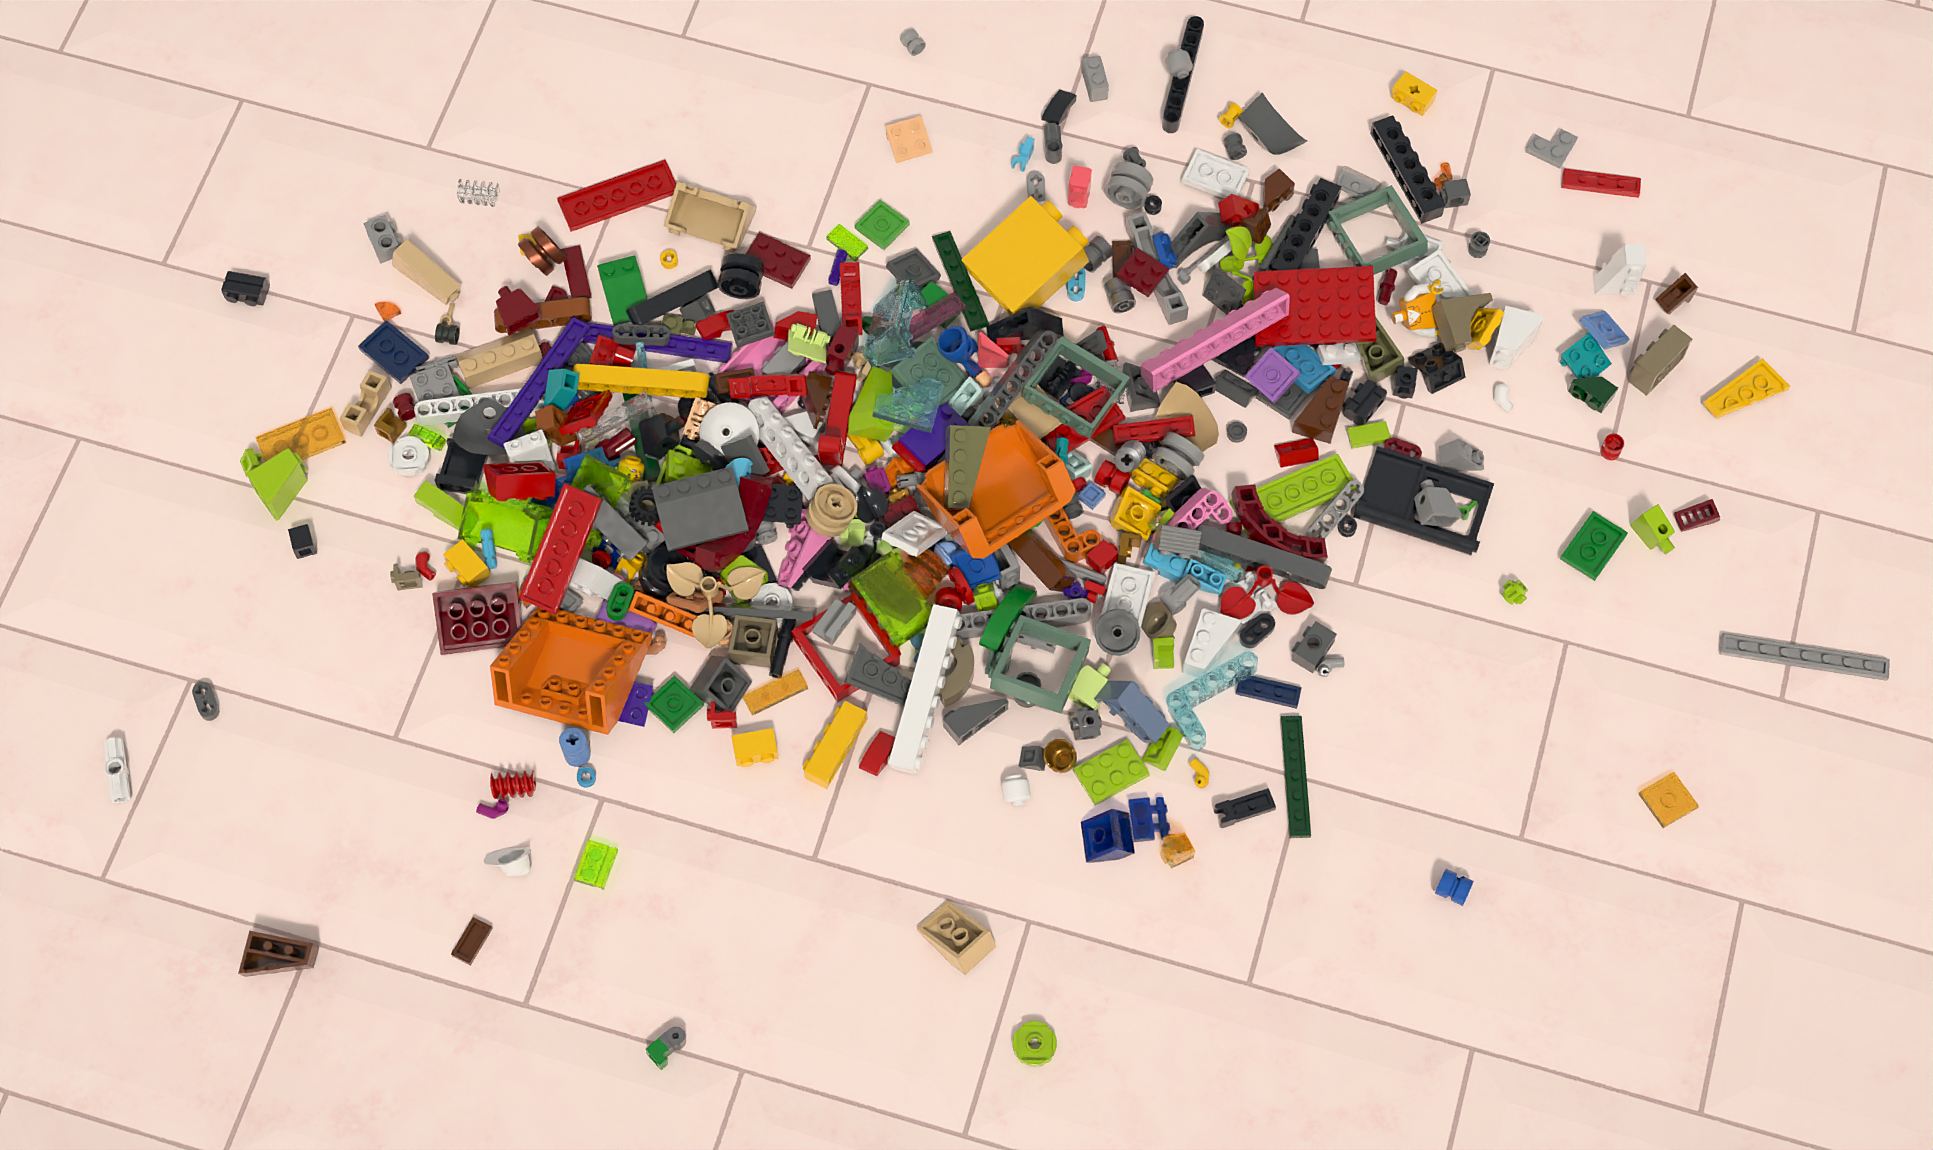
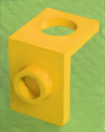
(632, 566)

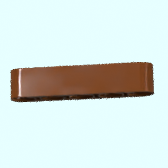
(554, 313)

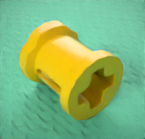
(1230, 116)

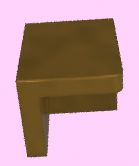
(389, 426)

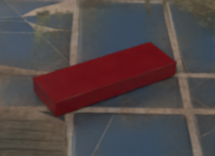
(576, 272)

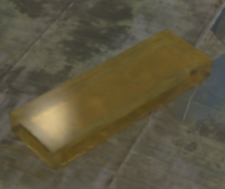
(775, 692)

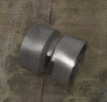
(1097, 252)
(1119, 295)

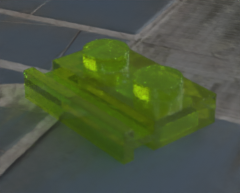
(596, 864)

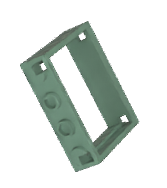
(1366, 204)
(1089, 363)
(1029, 692)

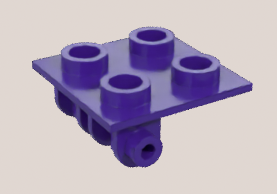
(635, 710)

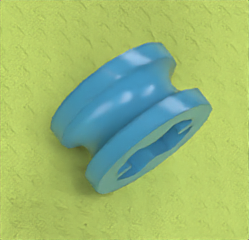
(585, 770)

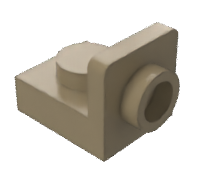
(405, 580)

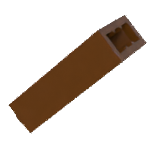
(1042, 562)

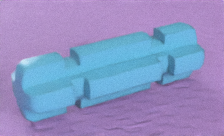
(488, 548)

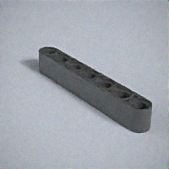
(1258, 554)

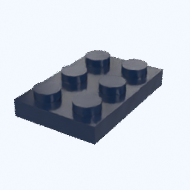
(393, 352)

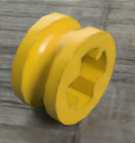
(663, 258)

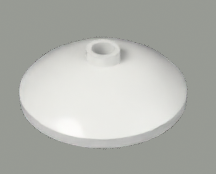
(733, 416)

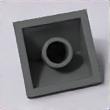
(1138, 392)

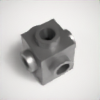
(1086, 724)

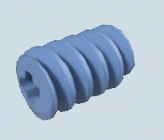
(574, 747)

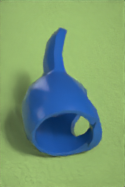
(958, 347)

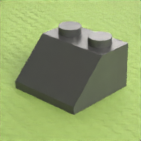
(721, 683)

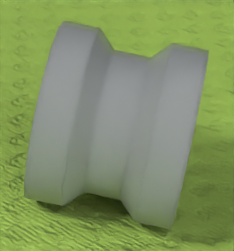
(766, 533)

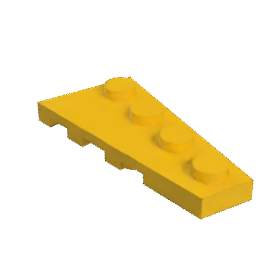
(1748, 388)

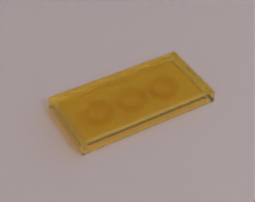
(305, 437)

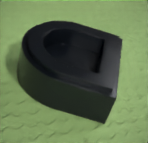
(1077, 391)

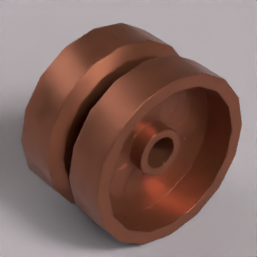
(539, 253)

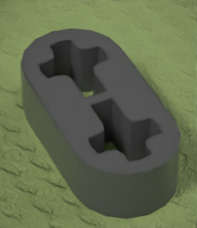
(201, 703)

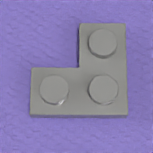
(1552, 152)

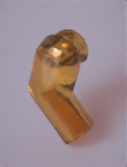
(1445, 176)

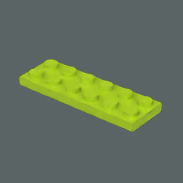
(1303, 489)

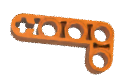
(1071, 540)

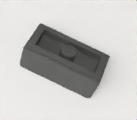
(1235, 388)

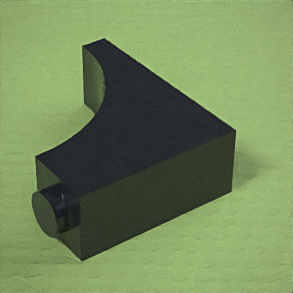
(1025, 325)

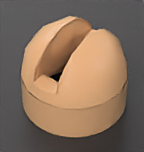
(983, 379)

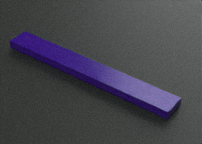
(678, 345)
(536, 385)

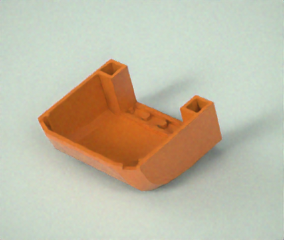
(1013, 491)

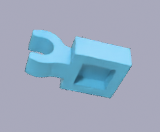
(1025, 151)

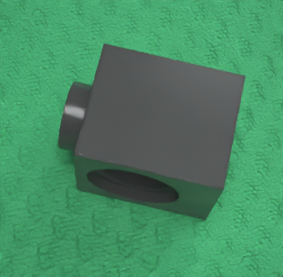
(1455, 193)

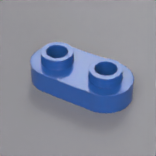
(1166, 255)

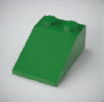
(622, 287)

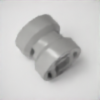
(913, 42)

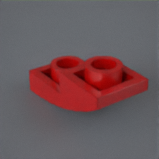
(713, 325)
(877, 754)

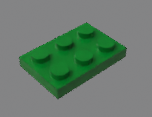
(1593, 545)

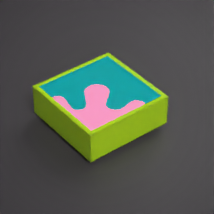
(1161, 519)

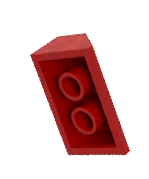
(519, 480)

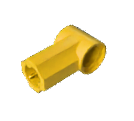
(868, 449)

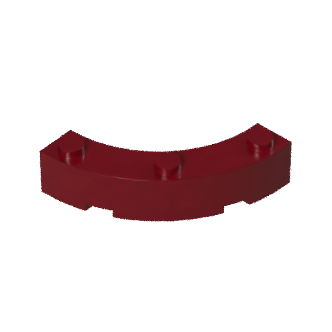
(1268, 531)
(720, 553)

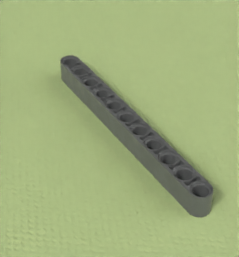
(1000, 390)

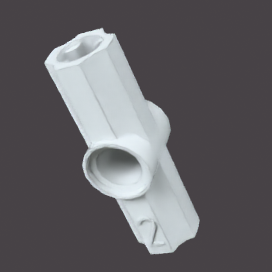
(118, 781)

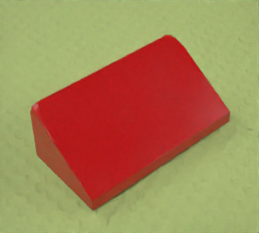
(1296, 452)

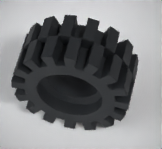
(638, 512)

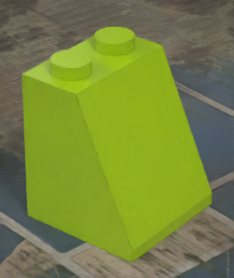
(278, 481)

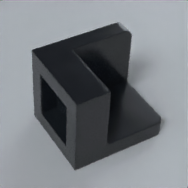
(302, 541)

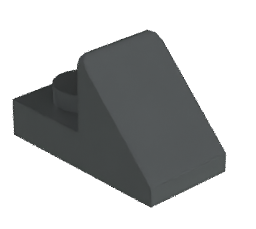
(1094, 344)

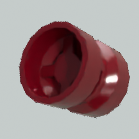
(405, 406)

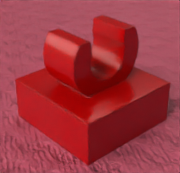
(1094, 589)

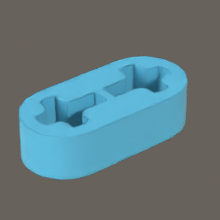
(1080, 283)

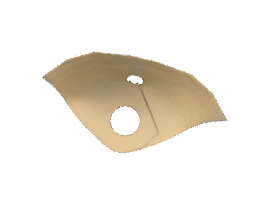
(1185, 402)

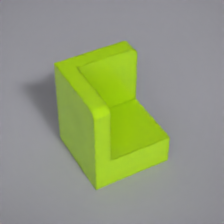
(1163, 653)

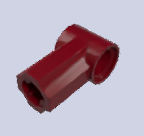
(617, 444)

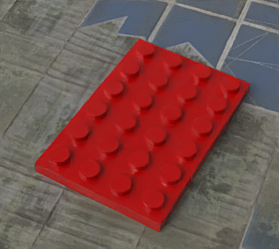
(1323, 306)

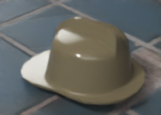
(1158, 621)

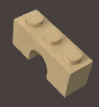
(373, 393)

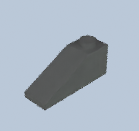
(970, 719)

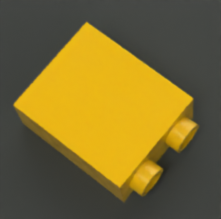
(1027, 257)

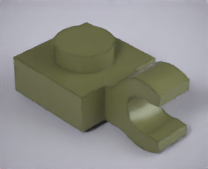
(677, 325)

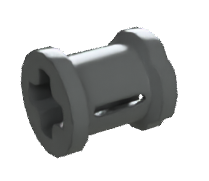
(1132, 155)

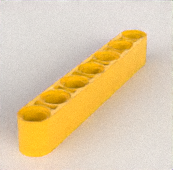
(638, 380)

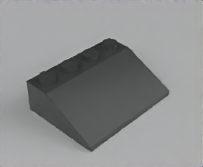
(700, 508)

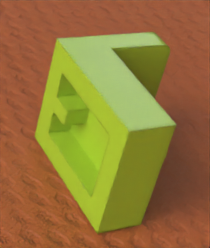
(985, 597)

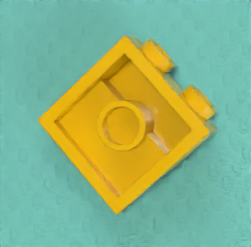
(1483, 325)

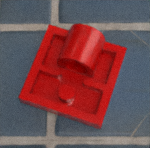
(612, 354)

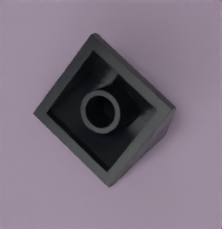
(1181, 495)

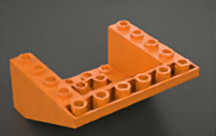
(569, 669)

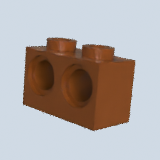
(549, 420)

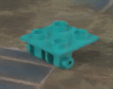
(1585, 358)

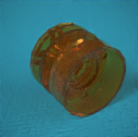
(925, 571)

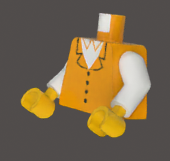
(1416, 309)

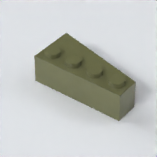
(962, 463)

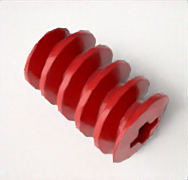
(513, 785)

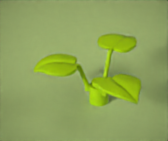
(1240, 243)

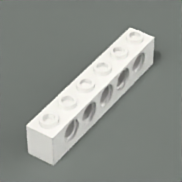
(788, 448)

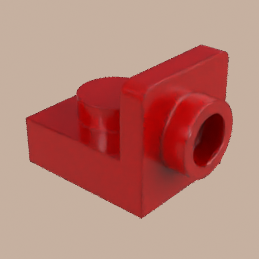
(1010, 345)
(723, 719)

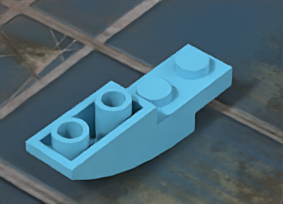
(1177, 568)

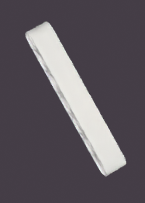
(454, 404)

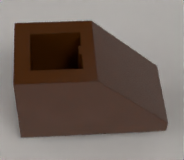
(1276, 190)

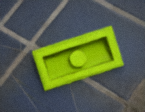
(1162, 752)

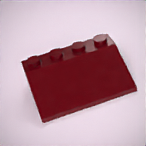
(477, 617)

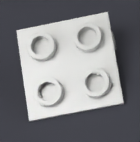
(1261, 596)

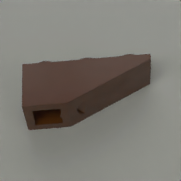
(818, 396)

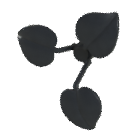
(870, 506)

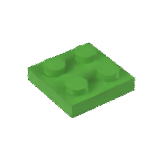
(882, 225)

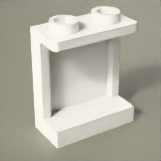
(530, 449)

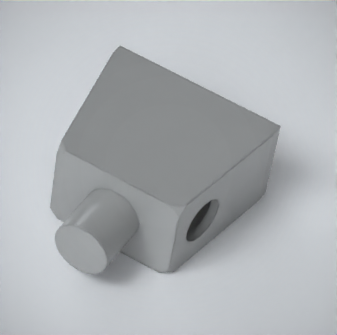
(1436, 506)

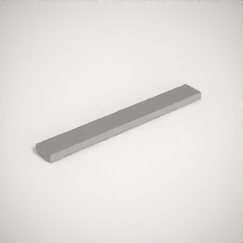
(1804, 656)

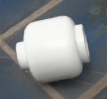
(1016, 790)

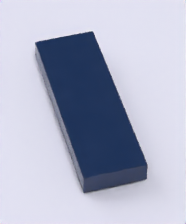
(1269, 691)

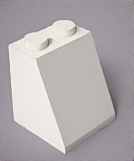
(1514, 336)

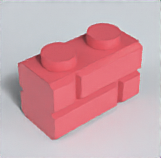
(1079, 186)

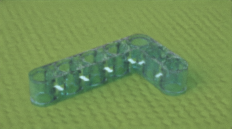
(1205, 693)

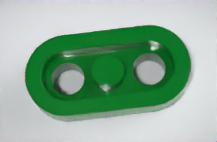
(618, 602)

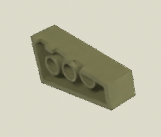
(1379, 357)

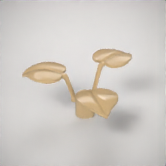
(685, 578)

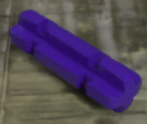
(841, 256)

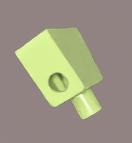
(1089, 685)

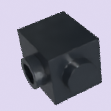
(1405, 382)

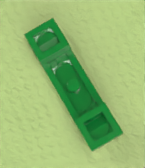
(1005, 615)

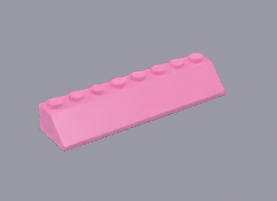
(1215, 339)

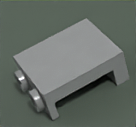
(1011, 569)

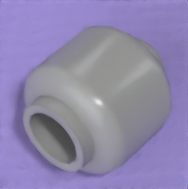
(1179, 63)

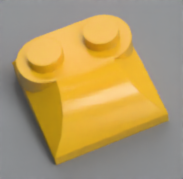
(1134, 513)

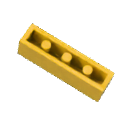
(835, 745)

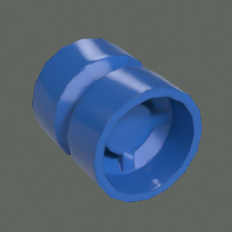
(1454, 887)

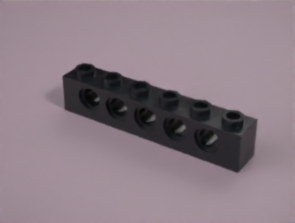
(1398, 163)
(1322, 191)

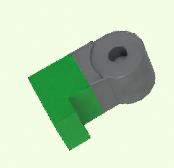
(665, 1045)

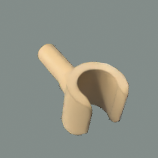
(448, 316)

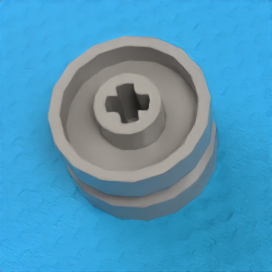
(1129, 185)
(1178, 456)

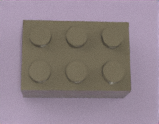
(1659, 359)

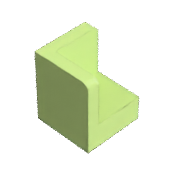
(854, 534)

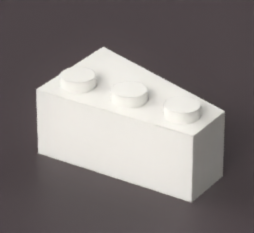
(1622, 272)
(593, 580)
(1209, 640)

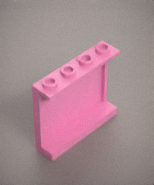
(755, 355)

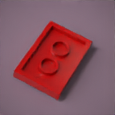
(585, 413)

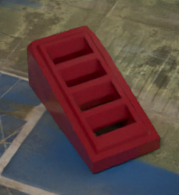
(1709, 504)

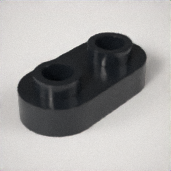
(1255, 630)

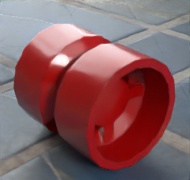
(1112, 477)

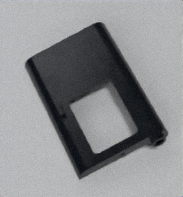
(1391, 492)

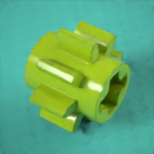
(1514, 592)

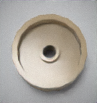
(831, 510)

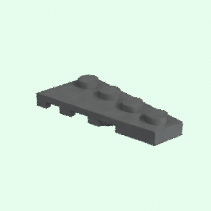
(877, 677)

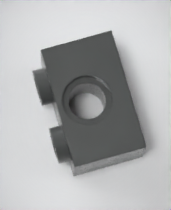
(1308, 657)

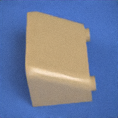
(709, 216)

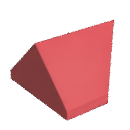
(990, 354)

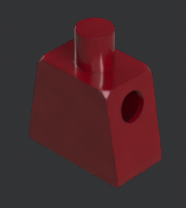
(516, 310)
(841, 349)

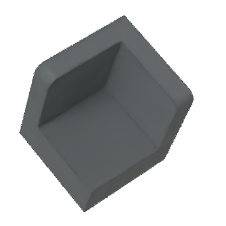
(697, 309)

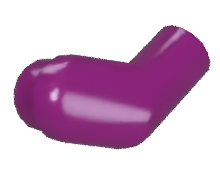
(1085, 377)
(495, 811)

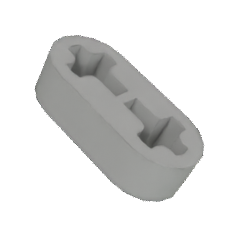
(1040, 190)

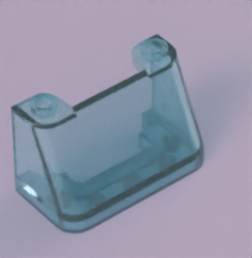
(890, 324)

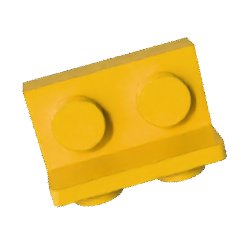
(1154, 478)

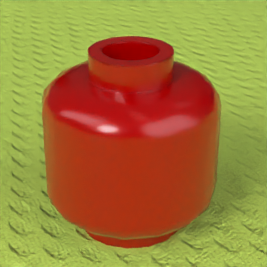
(949, 598)

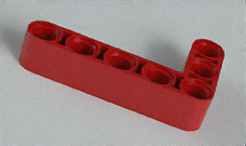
(833, 442)

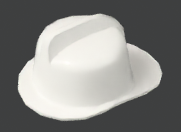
(510, 860)

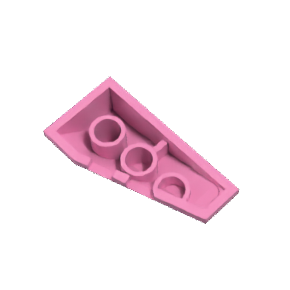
(800, 549)

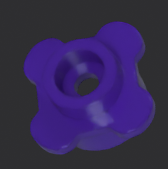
(1076, 587)

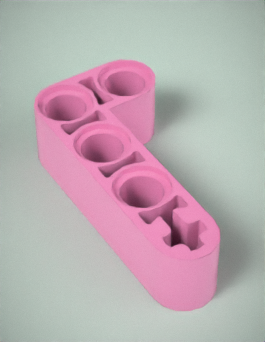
(1203, 510)

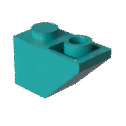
(561, 388)

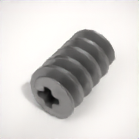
(1130, 456)

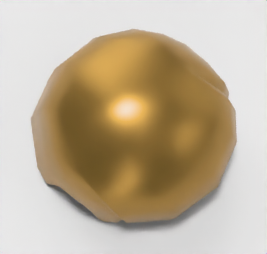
(1060, 755)

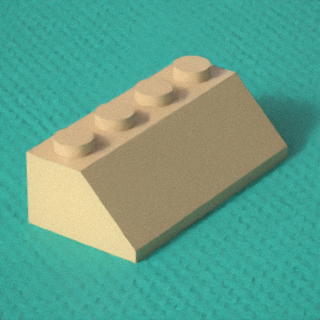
(499, 358)

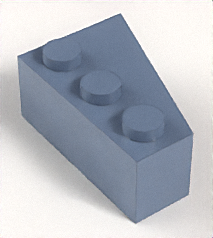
(1134, 708)

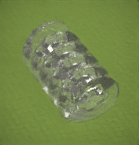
(478, 194)

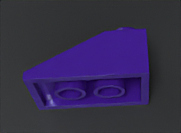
(931, 446)

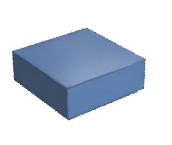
(1091, 495)

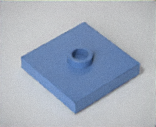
(1604, 329)

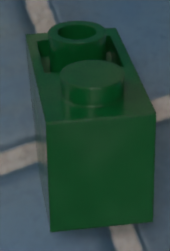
(1593, 391)

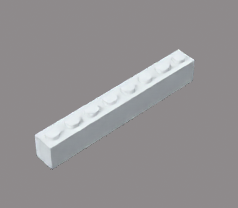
(925, 689)

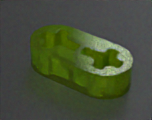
(427, 436)

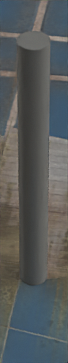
(1274, 248)

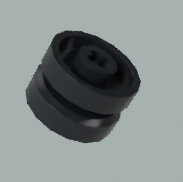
(740, 276)
(654, 571)

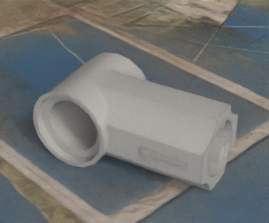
(1177, 596)

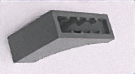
(1198, 232)

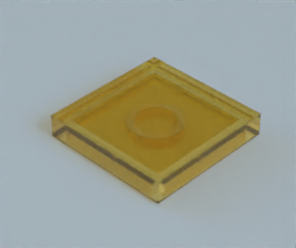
(1668, 800)

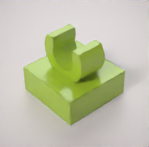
(250, 460)

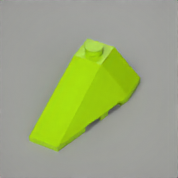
(860, 418)

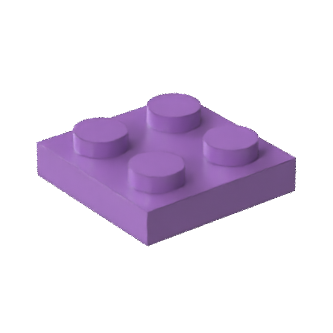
(1272, 375)

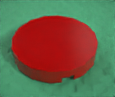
(961, 585)

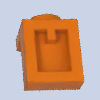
(897, 467)

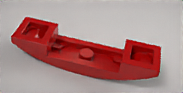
(851, 296)
(768, 385)

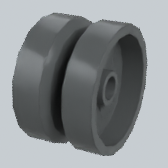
(1121, 620)

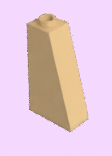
(425, 272)

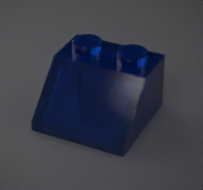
(1107, 836)

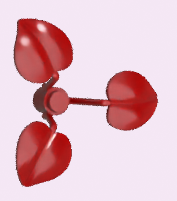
(1291, 599)

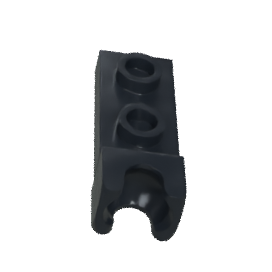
(1245, 807)

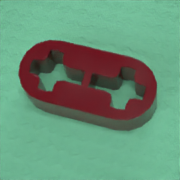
(1403, 447)

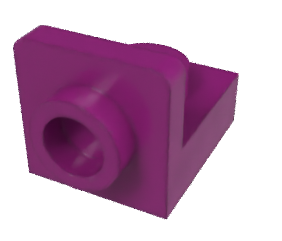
(877, 479)

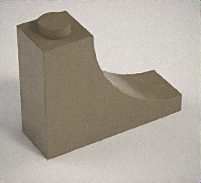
(1454, 319)

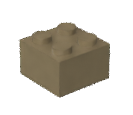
(753, 641)

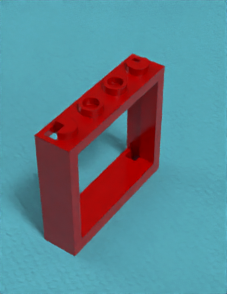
(843, 691)

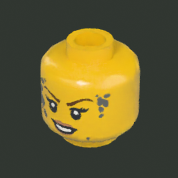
(633, 467)

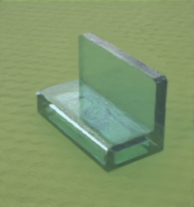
(1228, 567)

